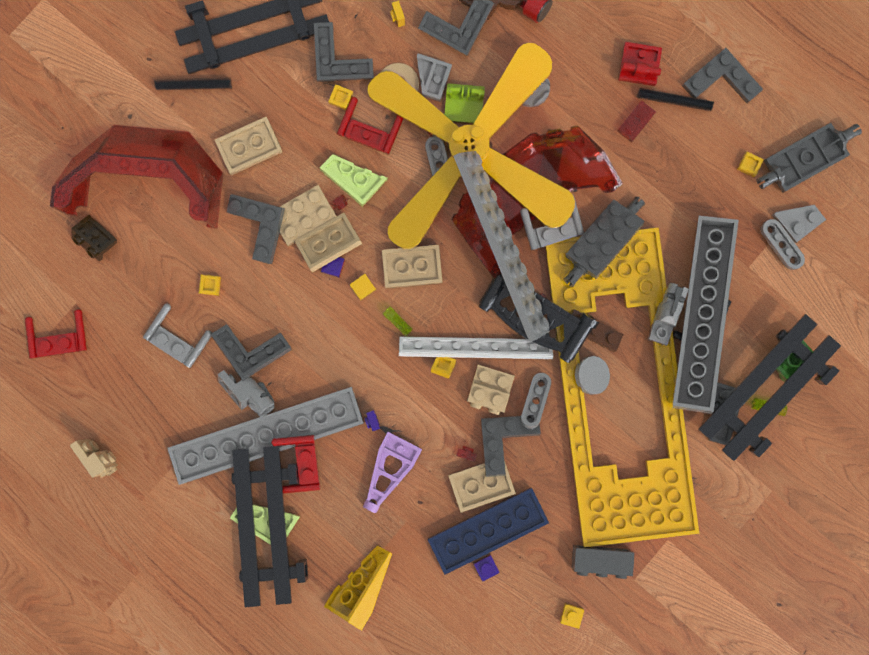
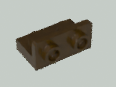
(92, 237)

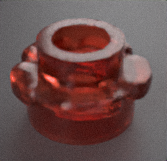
(340, 202)

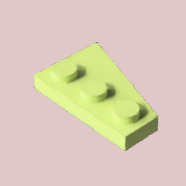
(355, 181)
(261, 522)

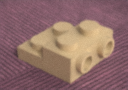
(490, 389)
(96, 462)

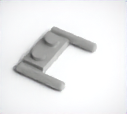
(546, 236)
(173, 344)

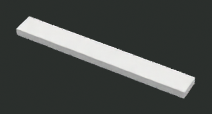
(472, 348)

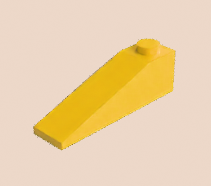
(358, 595)

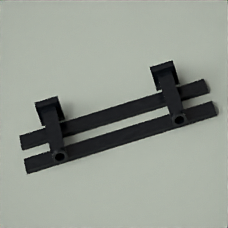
(204, 30)
(812, 364)
(281, 570)

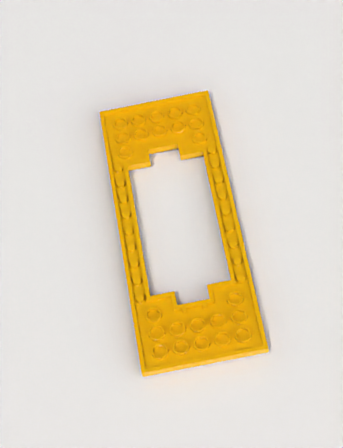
(641, 506)

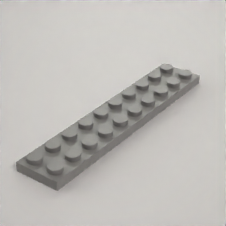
(502, 245)
(315, 417)

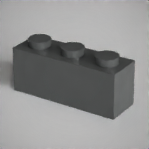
(602, 561)

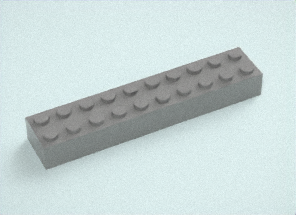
(705, 314)

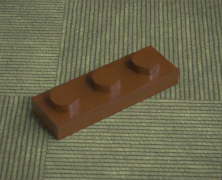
(603, 335)

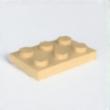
(248, 146)
(305, 214)
(328, 242)
(412, 266)
(475, 489)

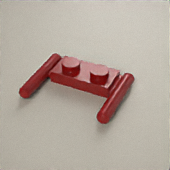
(366, 134)
(56, 344)
(306, 462)

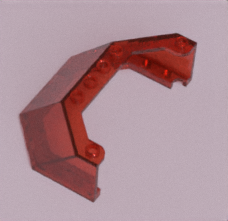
(144, 154)
(560, 156)

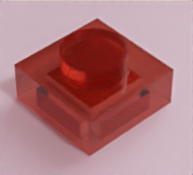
(466, 453)

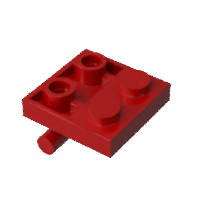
(640, 64)

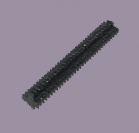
(193, 84)
(682, 100)

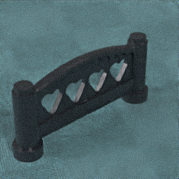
(575, 329)

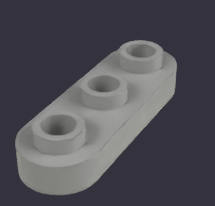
(435, 156)
(790, 248)
(539, 393)

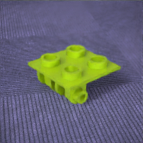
(464, 102)

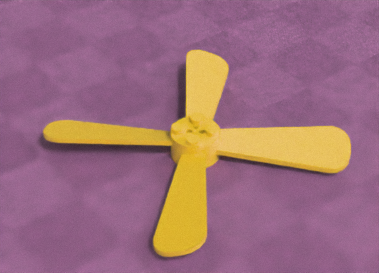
(539, 195)

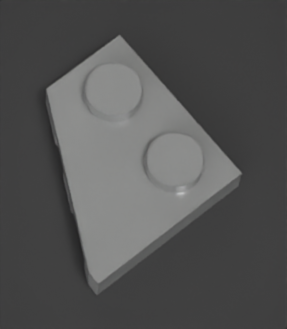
(433, 76)
(799, 221)

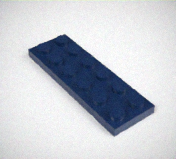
(488, 531)

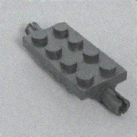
(808, 157)
(604, 240)

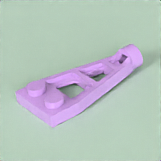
(399, 449)

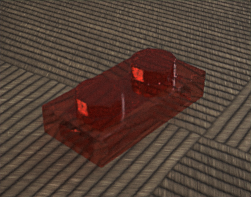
(636, 121)

